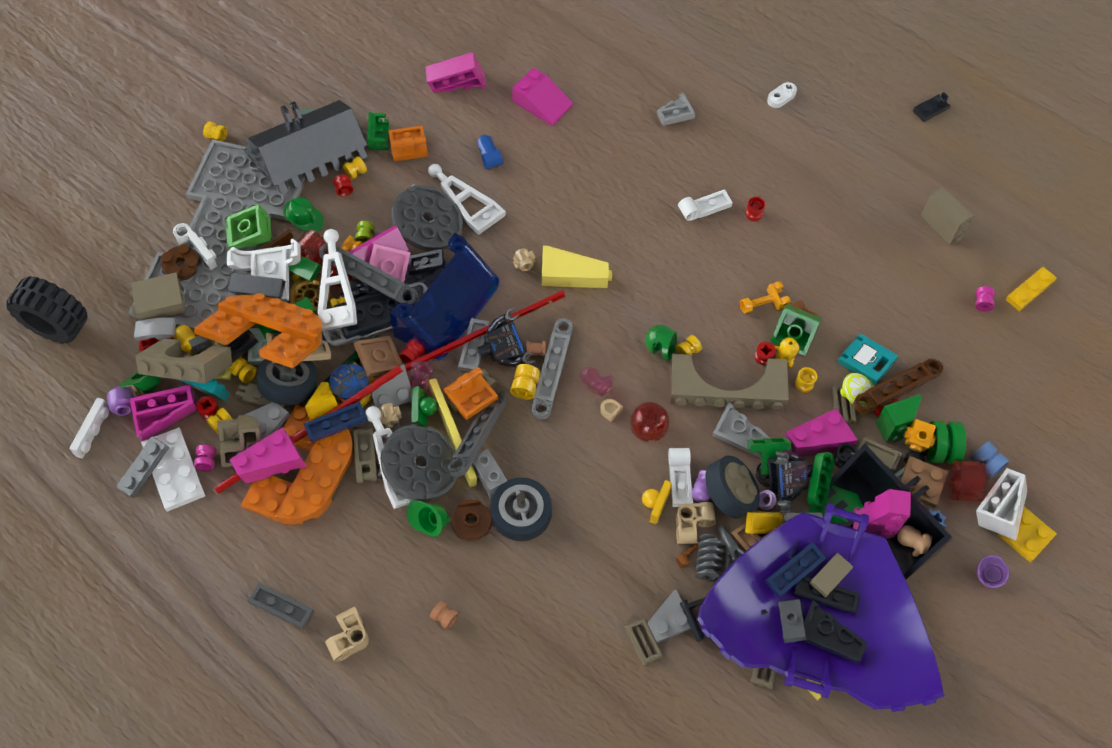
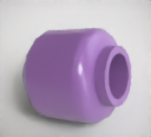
(119, 400)

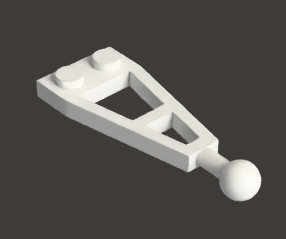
(481, 220)
(342, 315)
(373, 415)

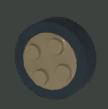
(732, 487)

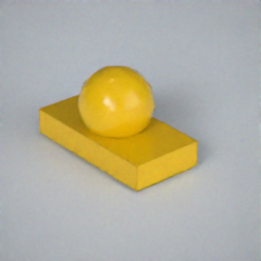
(653, 499)
(762, 522)

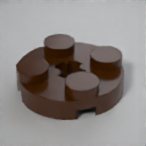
(180, 253)
(471, 531)

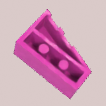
(456, 73)

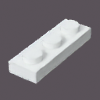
(89, 428)

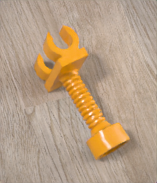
(773, 289)

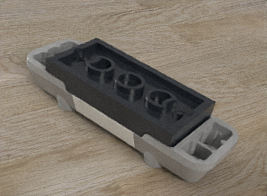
(372, 316)

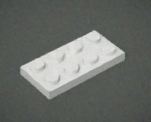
(176, 472)

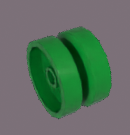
(949, 442)

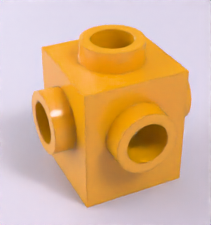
(921, 429)

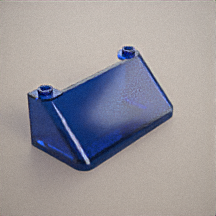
(449, 302)

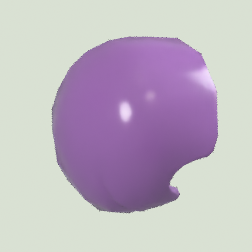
(992, 571)

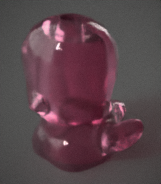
(421, 374)
(594, 380)

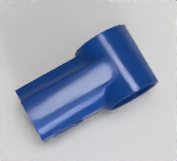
(490, 155)

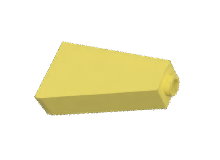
(573, 270)

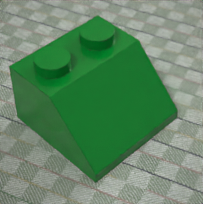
(796, 325)
(897, 418)

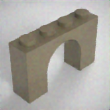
(166, 361)

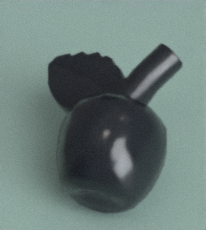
(358, 288)

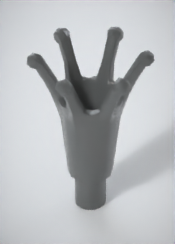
(731, 548)

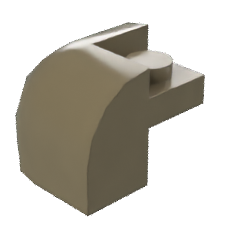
(237, 436)

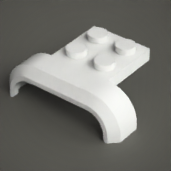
(267, 262)

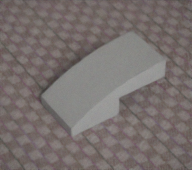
(155, 327)

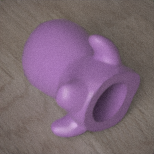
(700, 492)

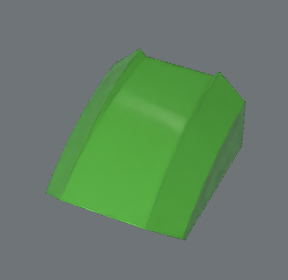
(248, 228)

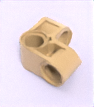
(700, 516)
(342, 644)

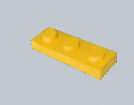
(1031, 288)

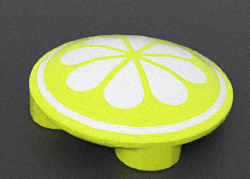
(854, 385)

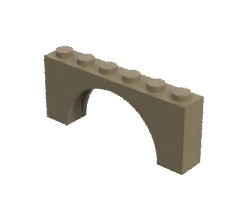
(690, 388)

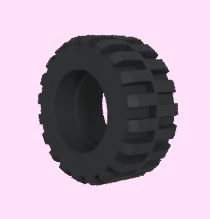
(47, 310)

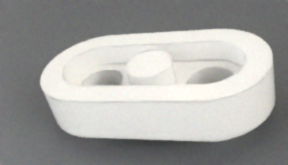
(782, 95)

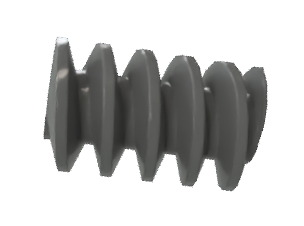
(708, 557)

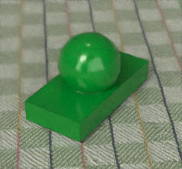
(422, 406)

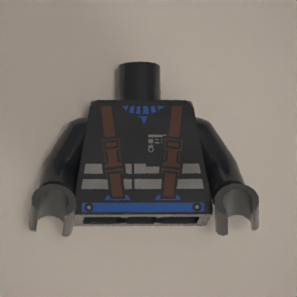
(504, 342)
(788, 477)

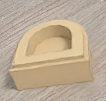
(610, 409)

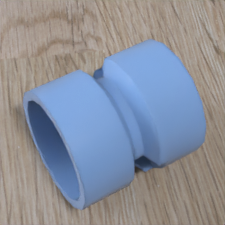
(993, 461)

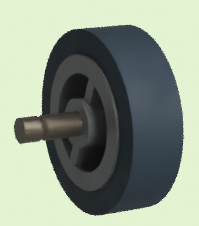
(286, 385)

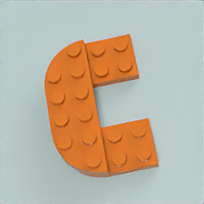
(236, 314)
(313, 486)

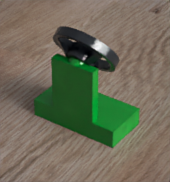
(768, 449)

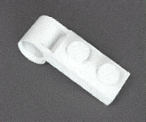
(705, 205)
(186, 236)
(680, 476)

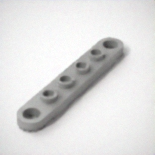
(552, 369)

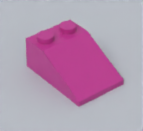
(541, 97)

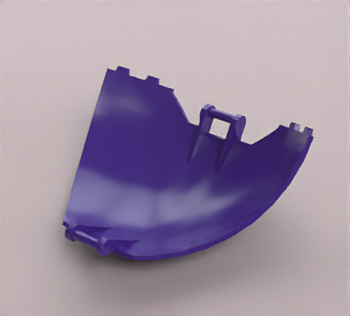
(898, 657)

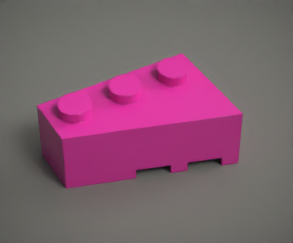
(161, 409)
(821, 435)
(268, 457)
(886, 513)

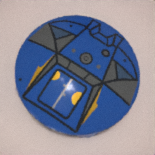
(348, 380)

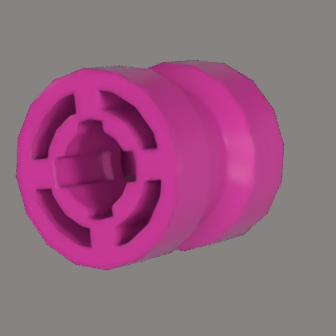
(985, 299)
(205, 457)

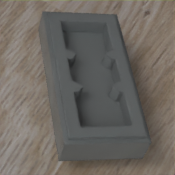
(792, 621)

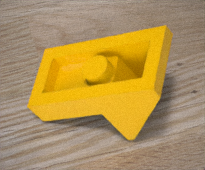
(321, 401)

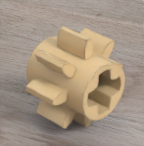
(524, 259)
(389, 414)

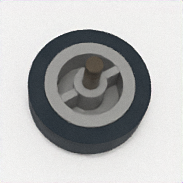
(521, 509)

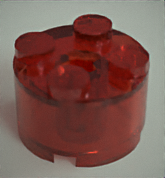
(310, 245)
(968, 480)

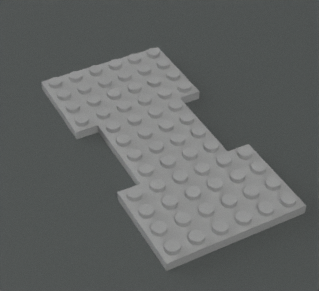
(224, 185)

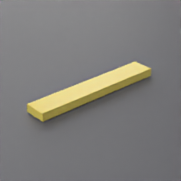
(450, 426)

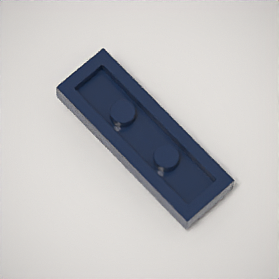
(335, 422)
(795, 569)

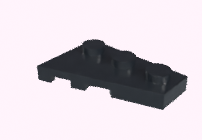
(831, 636)

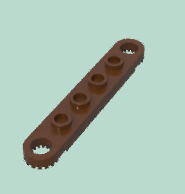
(898, 385)

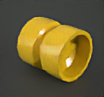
(525, 381)

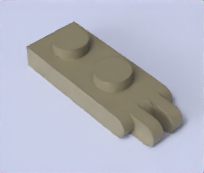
(252, 396)

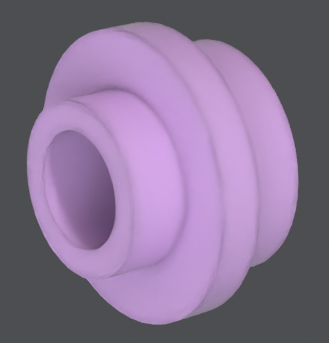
(773, 500)

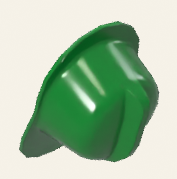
(303, 214)
(142, 382)
(427, 517)

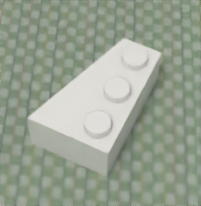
(1004, 505)

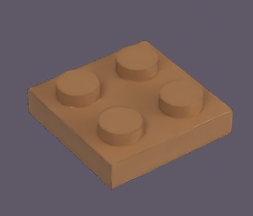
(377, 355)
(930, 476)

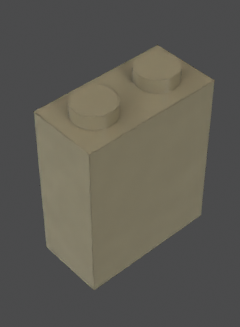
(947, 216)
(157, 297)

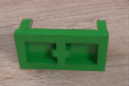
(377, 131)

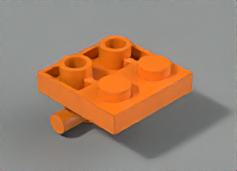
(408, 143)
(470, 393)

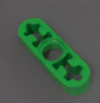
(819, 492)

